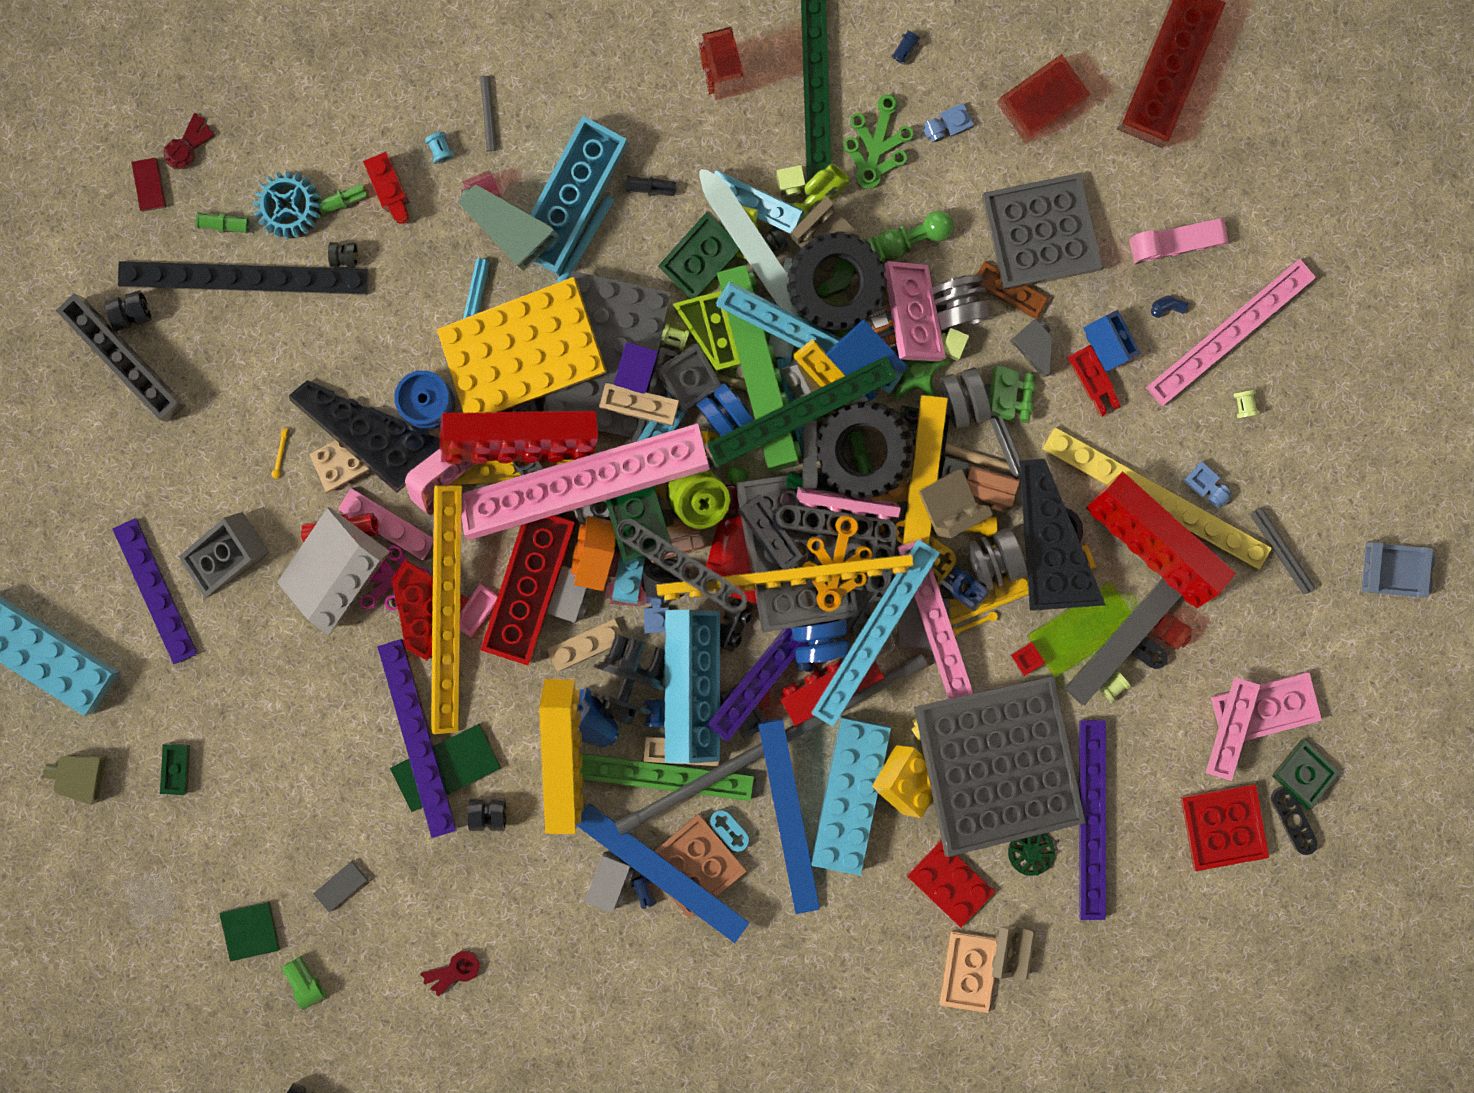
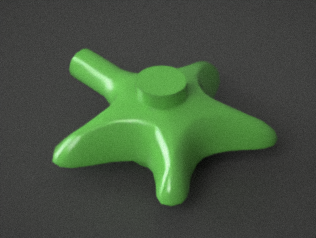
(919, 375)

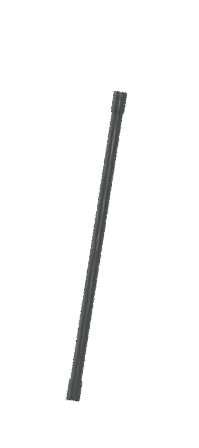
(637, 818)

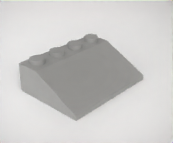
(331, 570)

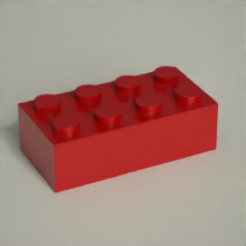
(802, 699)

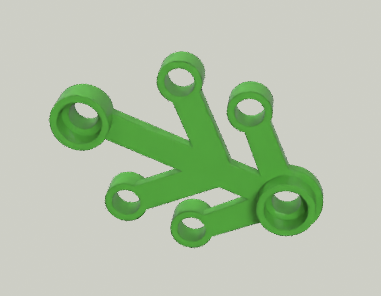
(876, 145)

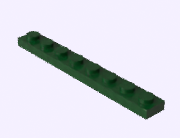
(815, 86)
(800, 411)

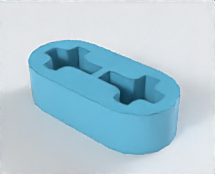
(725, 834)

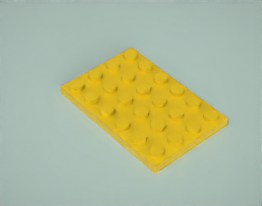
(522, 349)

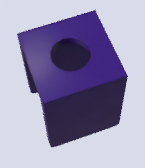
(635, 368)

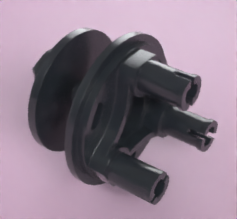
(630, 671)

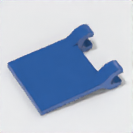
(861, 348)

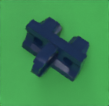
(955, 585)

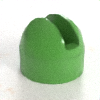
(737, 475)

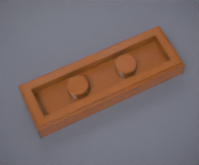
(1022, 298)

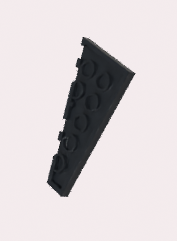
(370, 435)
(1054, 557)

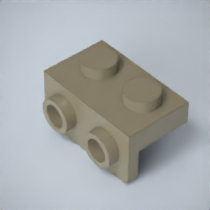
(1013, 952)

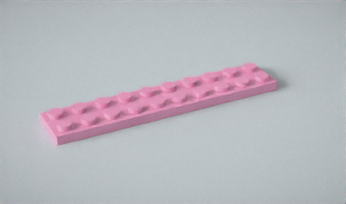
(583, 481)

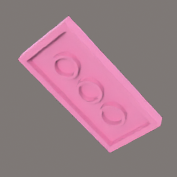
(914, 312)
(1278, 706)

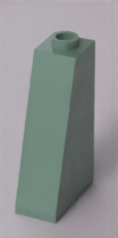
(512, 229)

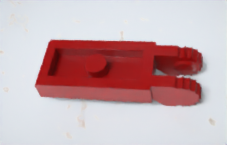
(1093, 378)

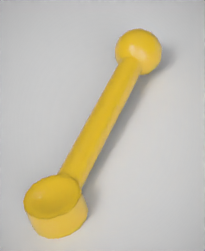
(277, 473)
(992, 616)

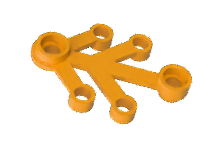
(839, 553)

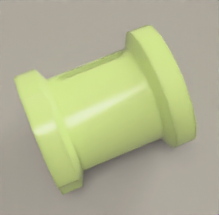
(670, 337)
(1246, 403)
(1114, 686)

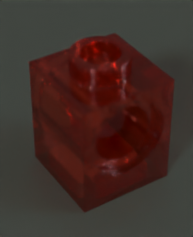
(1172, 631)

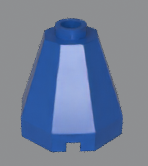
(595, 728)

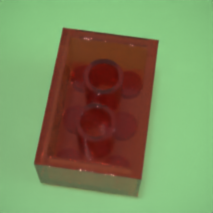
(721, 63)
(1043, 98)

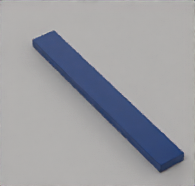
(788, 815)
(663, 874)

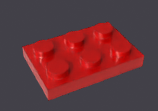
(950, 884)

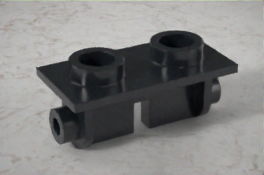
(731, 635)

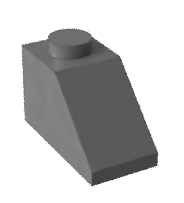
(1035, 345)

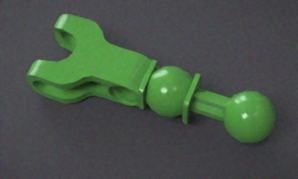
(891, 246)

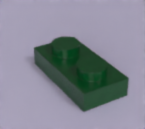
(174, 769)

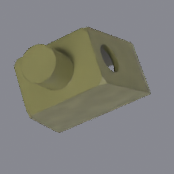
(78, 776)

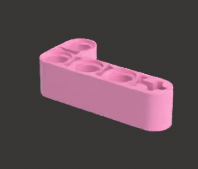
(1178, 241)
(432, 472)

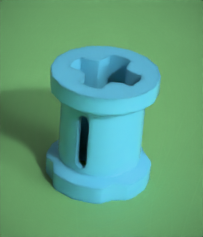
(440, 154)

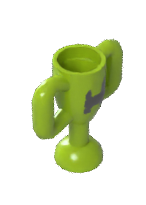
(825, 183)

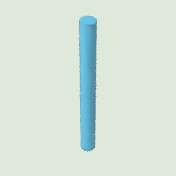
(586, 238)

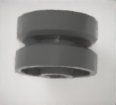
(965, 398)

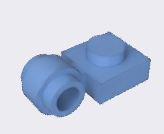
(954, 121)
(1203, 480)
(654, 617)

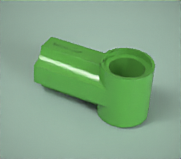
(305, 986)

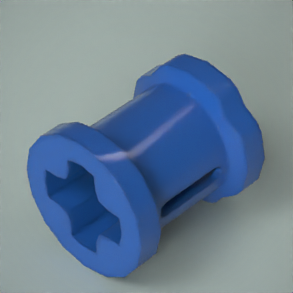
(656, 717)

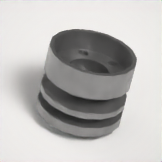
(961, 302)
(995, 560)

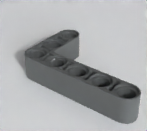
(869, 534)

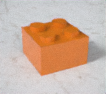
(593, 553)

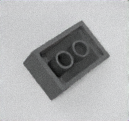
(223, 553)

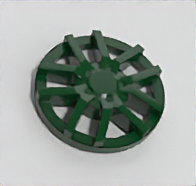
(1032, 853)

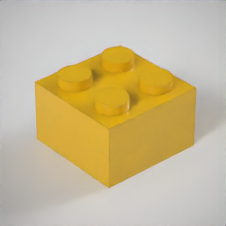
(905, 782)

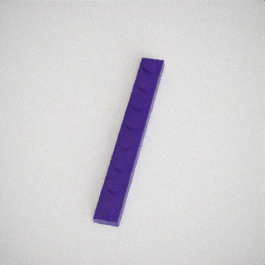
(417, 738)
(1093, 832)

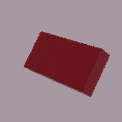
(148, 184)

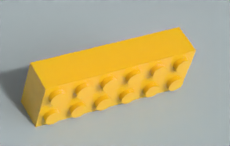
(561, 756)

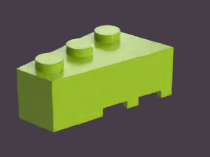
(711, 330)

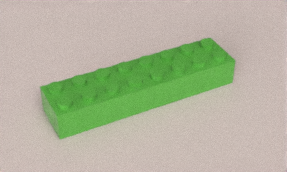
(760, 376)

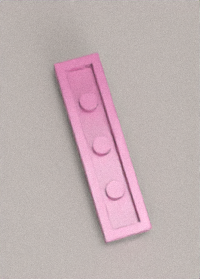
(837, 501)
(390, 525)
(1232, 728)

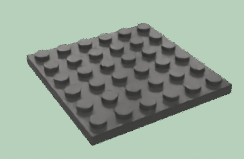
(999, 765)

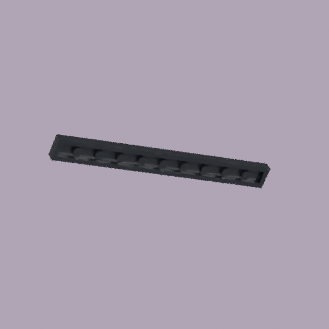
(243, 278)

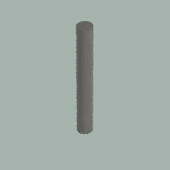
(488, 113)

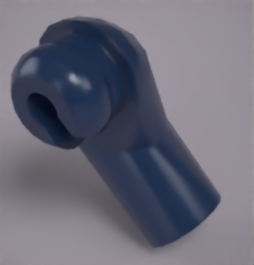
(1168, 303)

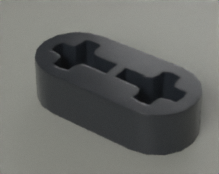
(1145, 658)

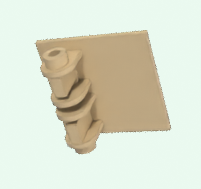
(336, 466)

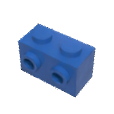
(1111, 340)

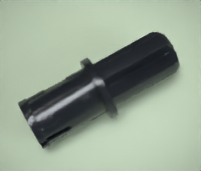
(650, 186)

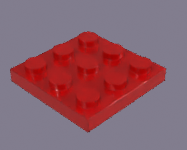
(1224, 827)

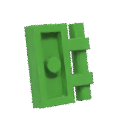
(1004, 394)

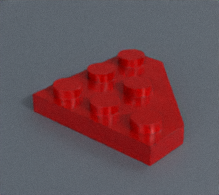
(415, 607)

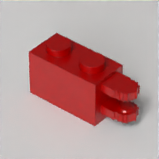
(388, 186)

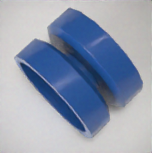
(410, 400)
(729, 412)
(821, 642)

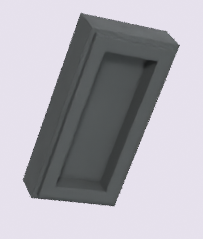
(340, 886)

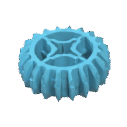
(293, 197)

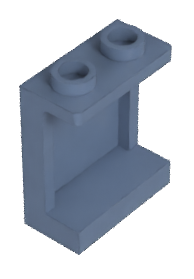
(1397, 570)

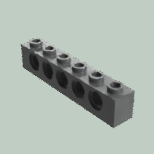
(120, 357)

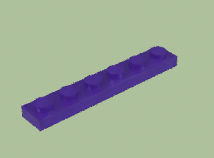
(154, 591)
(754, 685)

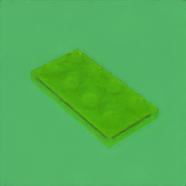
(1079, 631)

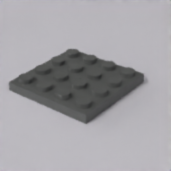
(1042, 231)

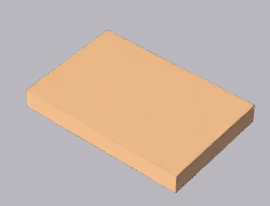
(969, 972)

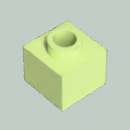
(791, 180)
(954, 343)

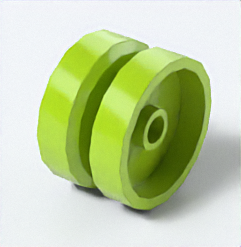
(698, 499)

